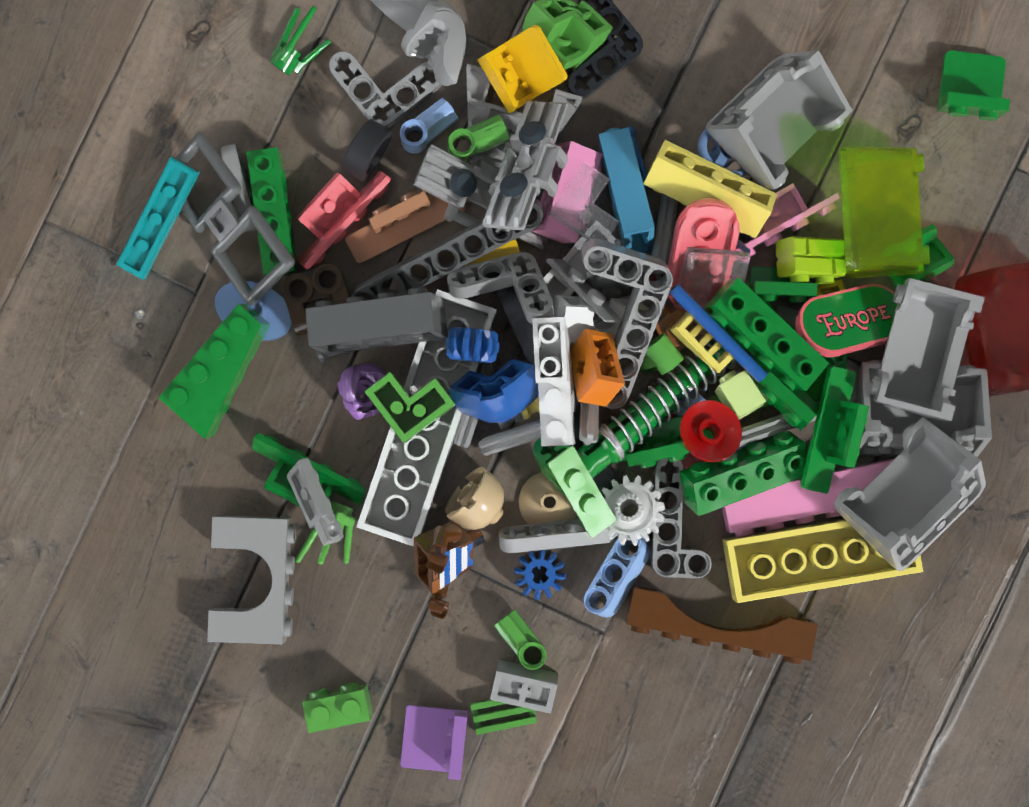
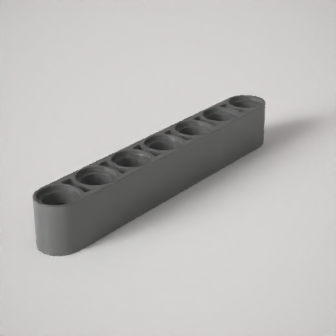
(435, 266)

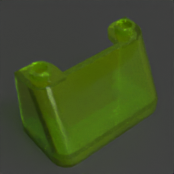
(882, 211)

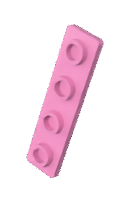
(789, 212)

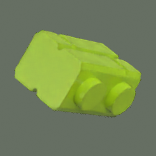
(810, 259)

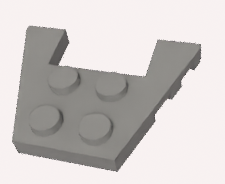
(479, 111)

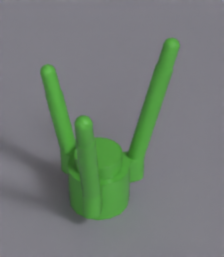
(342, 515)

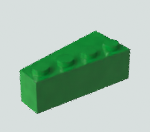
(211, 377)

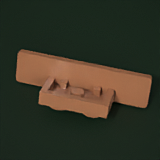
(397, 224)

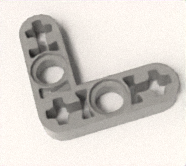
(377, 98)
(509, 276)

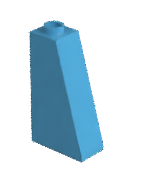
(626, 190)

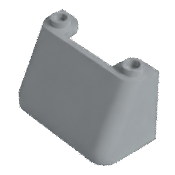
(779, 115)
(925, 348)
(887, 424)
(914, 495)

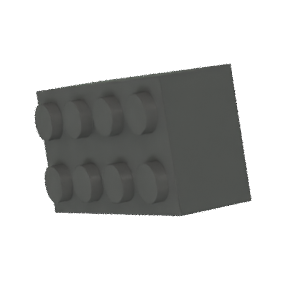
(376, 322)

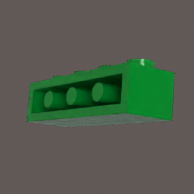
(766, 336)
(744, 474)

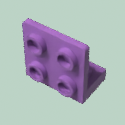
(434, 739)

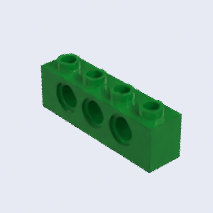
(272, 201)

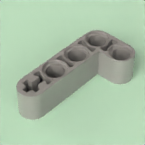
(674, 516)

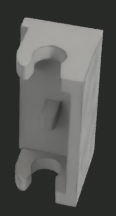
(524, 686)

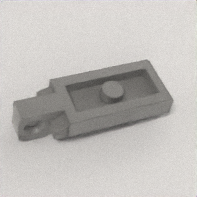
(314, 502)

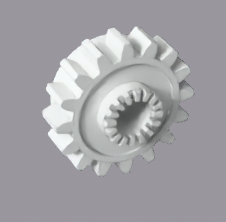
(644, 520)

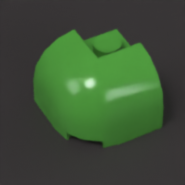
(570, 28)

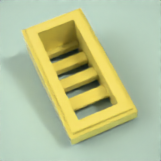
(697, 347)

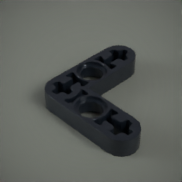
(612, 50)

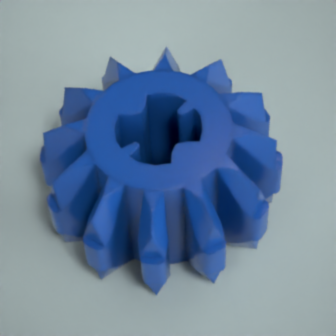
(472, 345)
(529, 574)

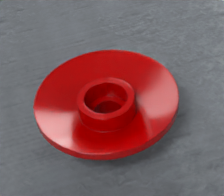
(721, 423)

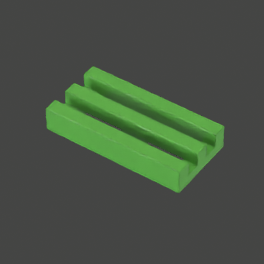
(477, 718)

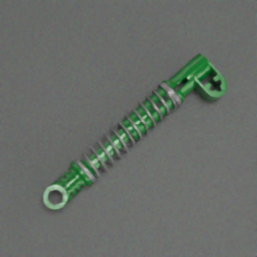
(638, 418)

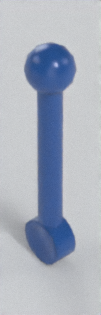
(639, 158)

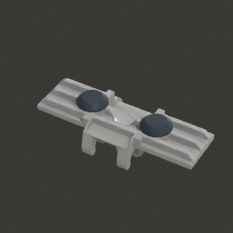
(536, 156)
(464, 183)

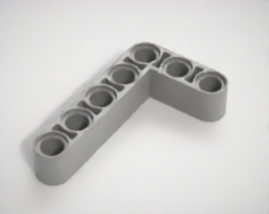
(632, 318)

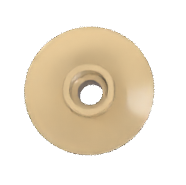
(532, 501)

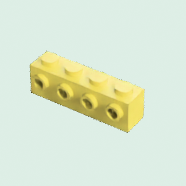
(693, 178)

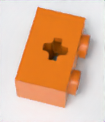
(596, 368)

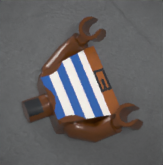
(441, 558)

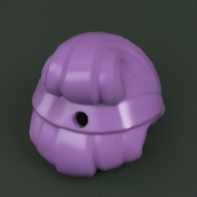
(354, 382)

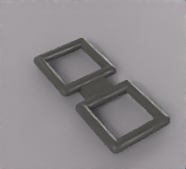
(229, 224)

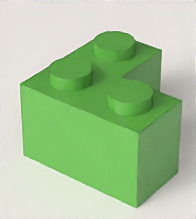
(406, 413)

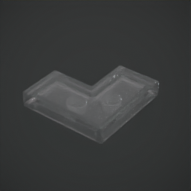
(577, 205)
(707, 266)

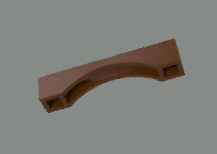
(781, 636)

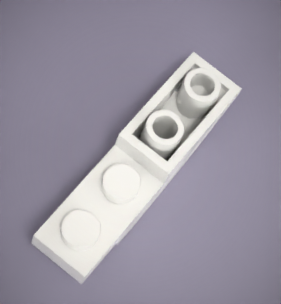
(554, 381)

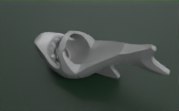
(432, 32)

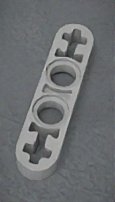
(548, 536)

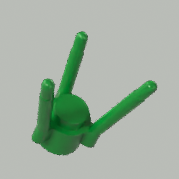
(285, 55)

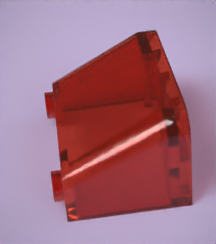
(1002, 328)

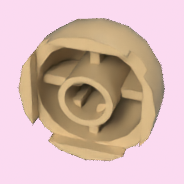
(477, 502)

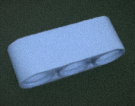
(603, 581)

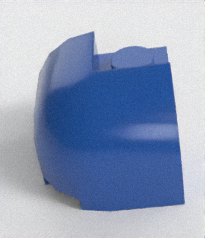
(496, 397)

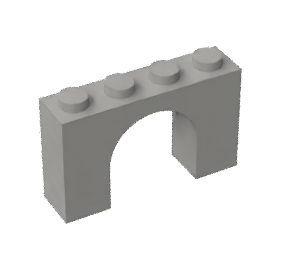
(271, 540)

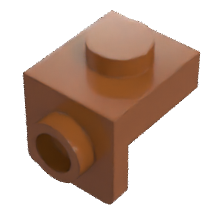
(667, 319)

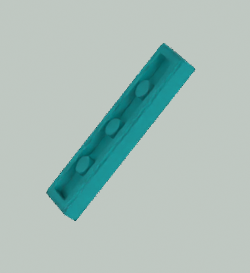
(158, 218)

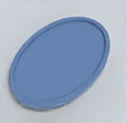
(270, 307)

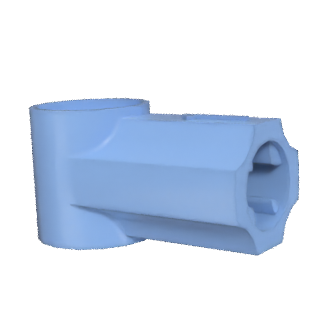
(430, 124)

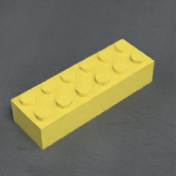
(803, 560)

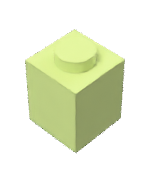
(739, 393)

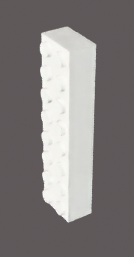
(412, 470)

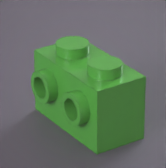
(337, 708)

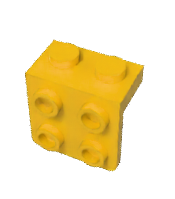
(523, 68)

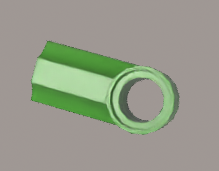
(480, 137)
(660, 356)
(519, 637)

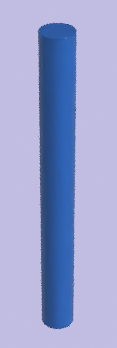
(718, 333)

